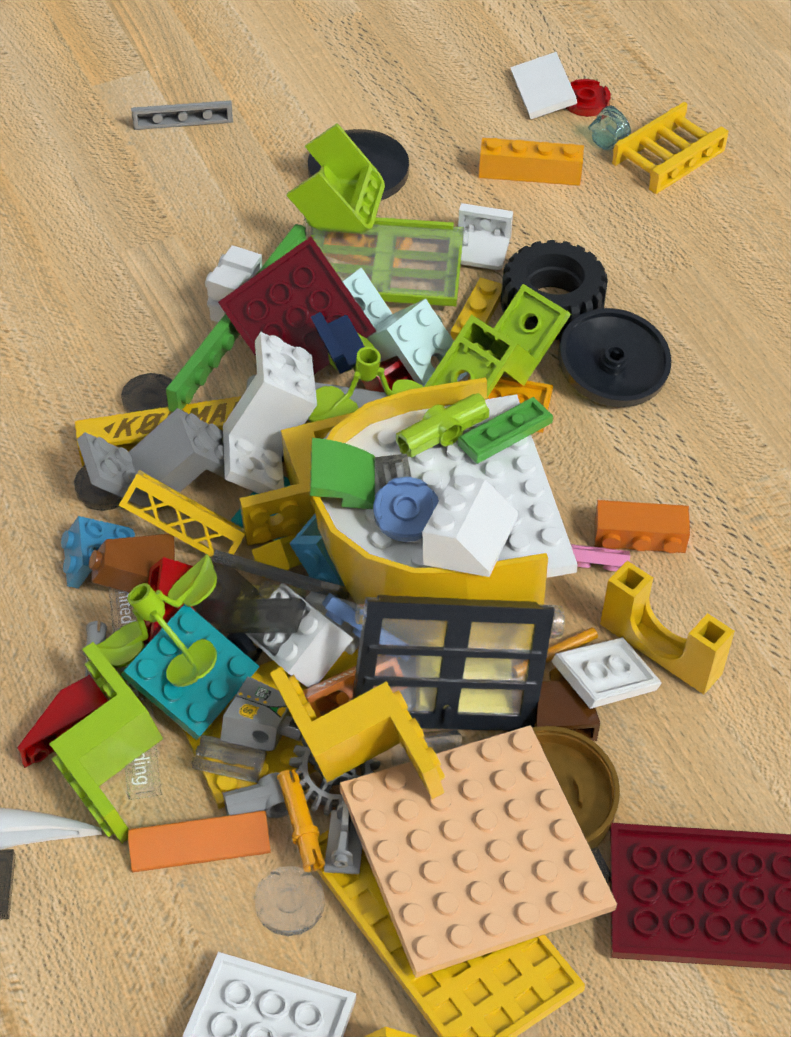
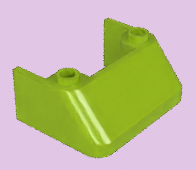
(344, 191)

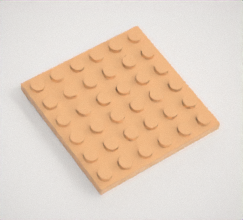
(482, 860)

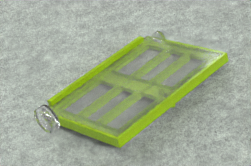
(400, 257)

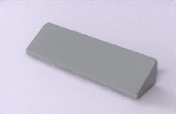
(182, 115)

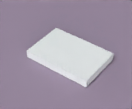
(543, 85)
(606, 672)

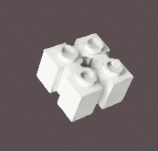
(232, 271)

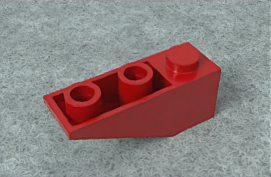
(64, 712)

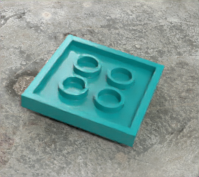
(200, 703)

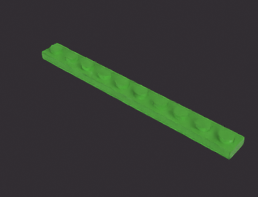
(218, 341)

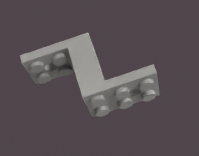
(170, 453)

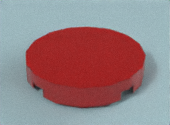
(590, 97)

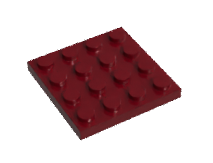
(287, 295)

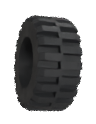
(558, 267)

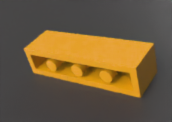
(531, 161)

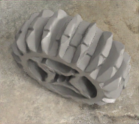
(321, 795)

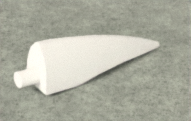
(27, 827)

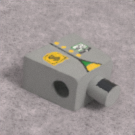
(258, 717)

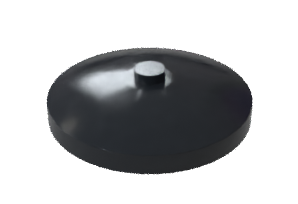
(385, 155)
(614, 357)

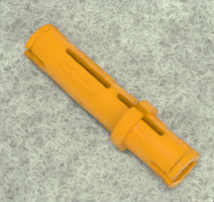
(304, 832)

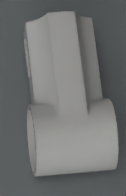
(260, 797)

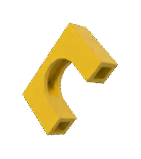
(629, 615)

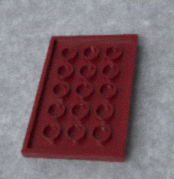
(701, 896)

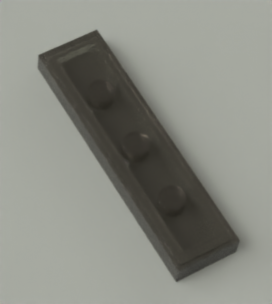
(253, 615)

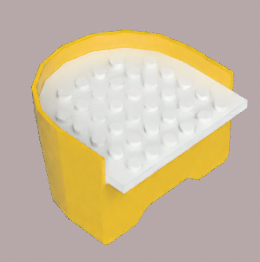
(379, 565)

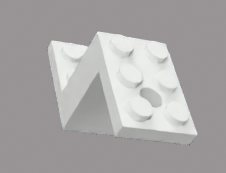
(276, 400)

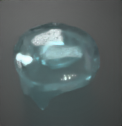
(609, 127)

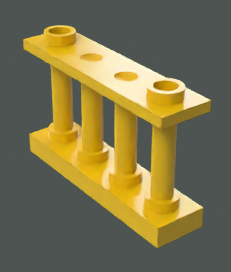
(675, 165)

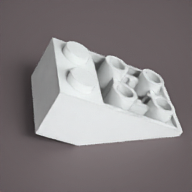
(310, 650)

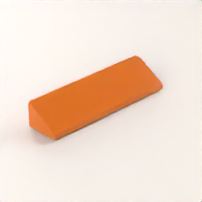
(198, 841)

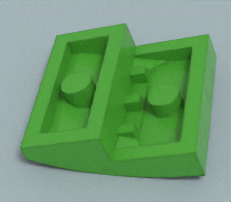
(343, 473)

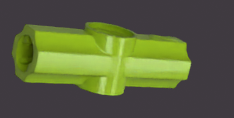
(442, 425)

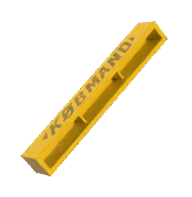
(130, 428)

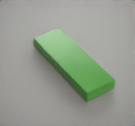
(505, 430)

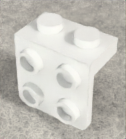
(488, 235)

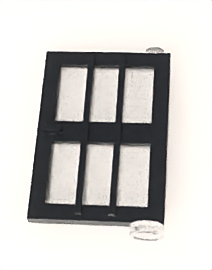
(458, 658)

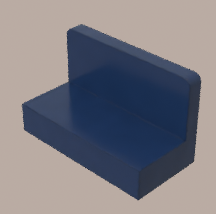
(339, 340)

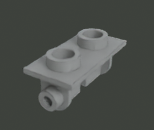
(343, 843)

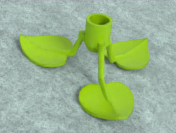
(333, 402)
(149, 605)

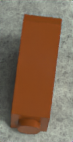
(127, 561)

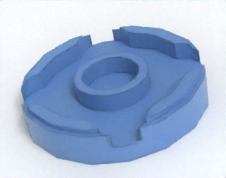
(404, 508)

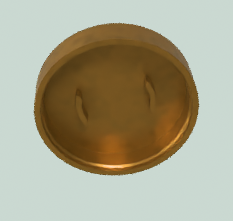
(584, 777)

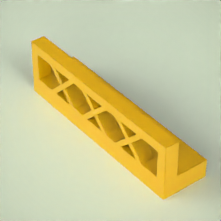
(185, 505)

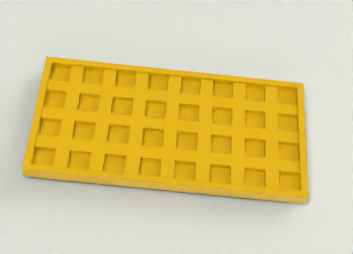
(475, 998)

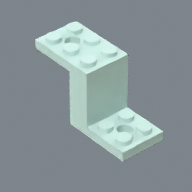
(410, 333)

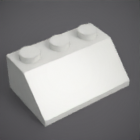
(468, 527)

